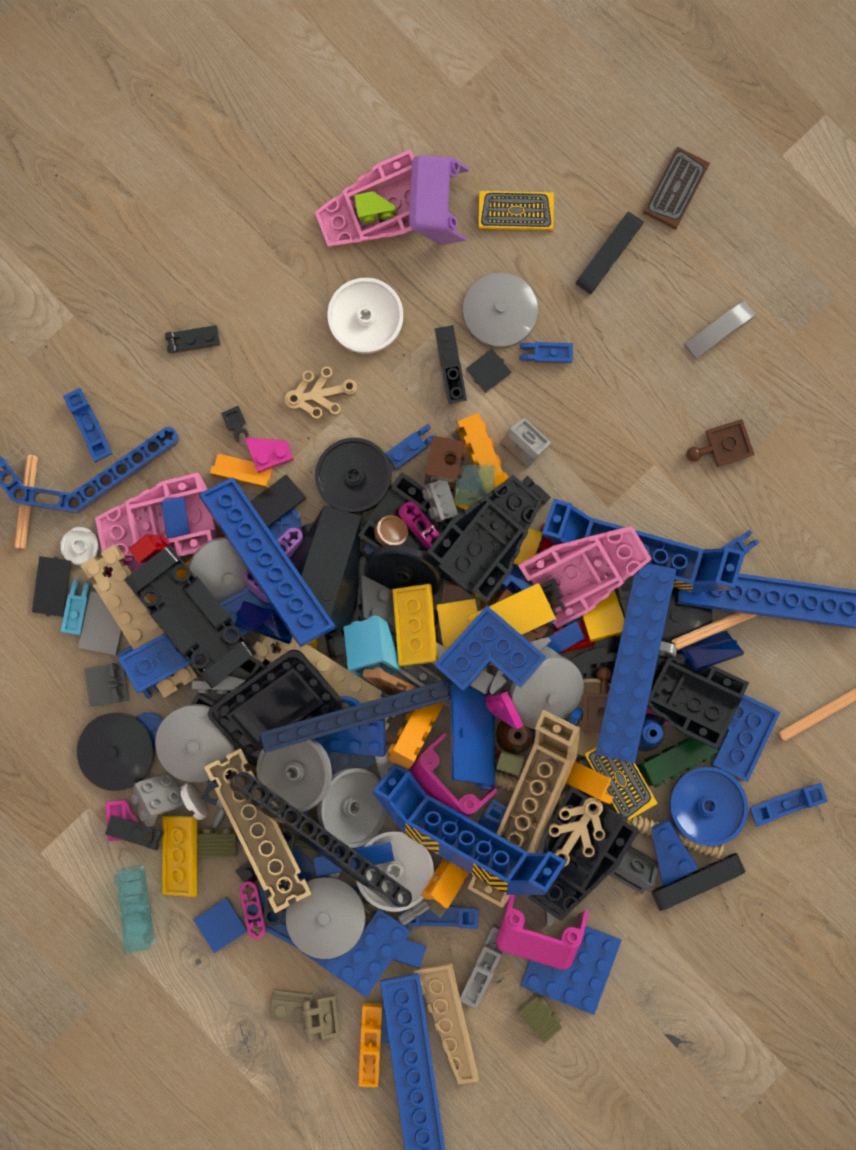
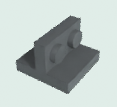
(636, 870)

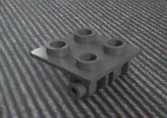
(106, 684)

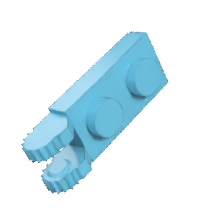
(75, 609)

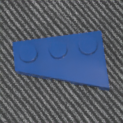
(671, 853)

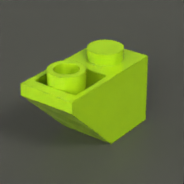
(372, 207)

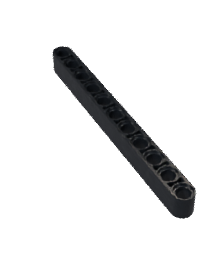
(311, 839)

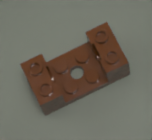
(444, 461)

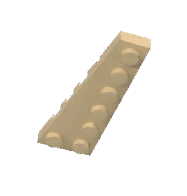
(444, 1003)

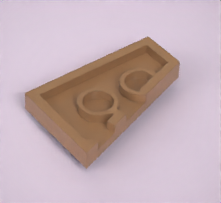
(386, 682)

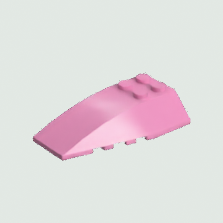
(387, 179)
(144, 515)
(587, 569)

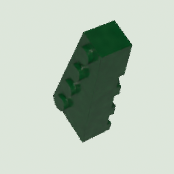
(674, 760)

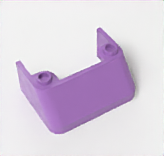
(430, 198)

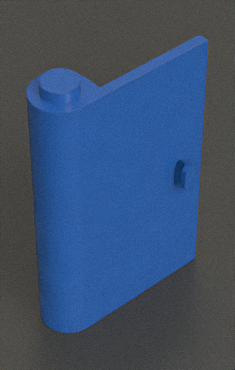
(472, 738)

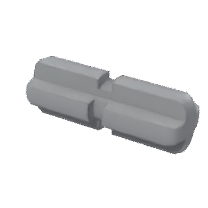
(411, 914)

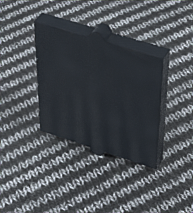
(488, 370)

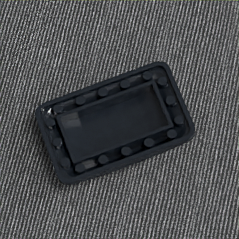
(273, 697)

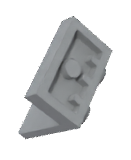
(440, 500)

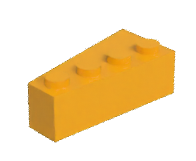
(479, 445)
(413, 735)

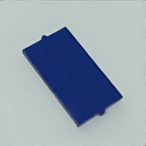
(262, 622)
(711, 651)

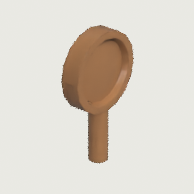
(391, 530)

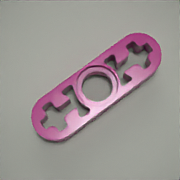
(415, 511)
(250, 925)

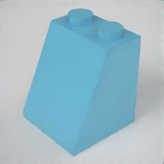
(370, 646)

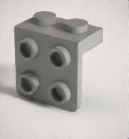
(156, 797)

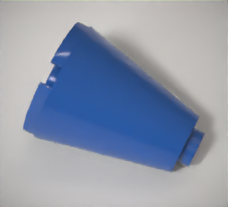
(653, 740)

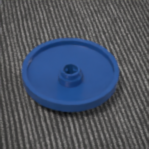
(708, 806)

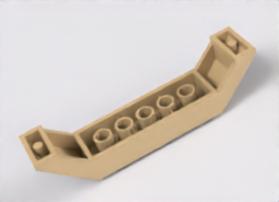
(536, 792)

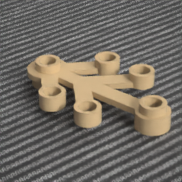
(317, 393)
(579, 827)

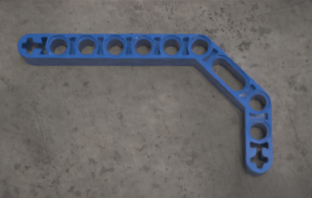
(96, 482)

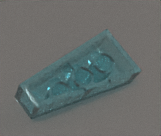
(134, 909)

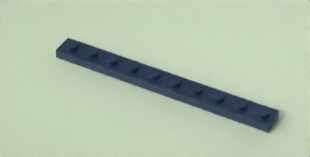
(355, 715)

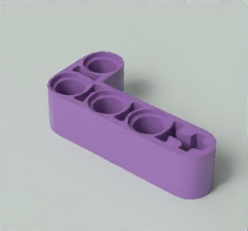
(289, 543)

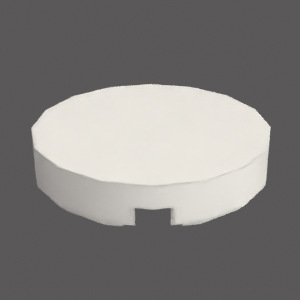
(79, 545)
(194, 801)

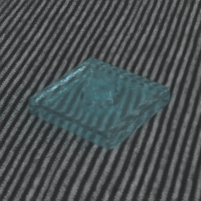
(474, 483)

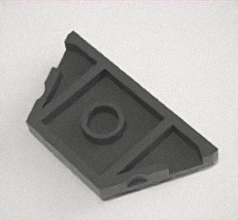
(377, 601)

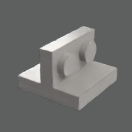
(525, 441)

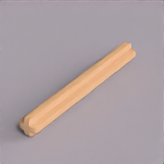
(24, 511)
(711, 629)
(818, 715)

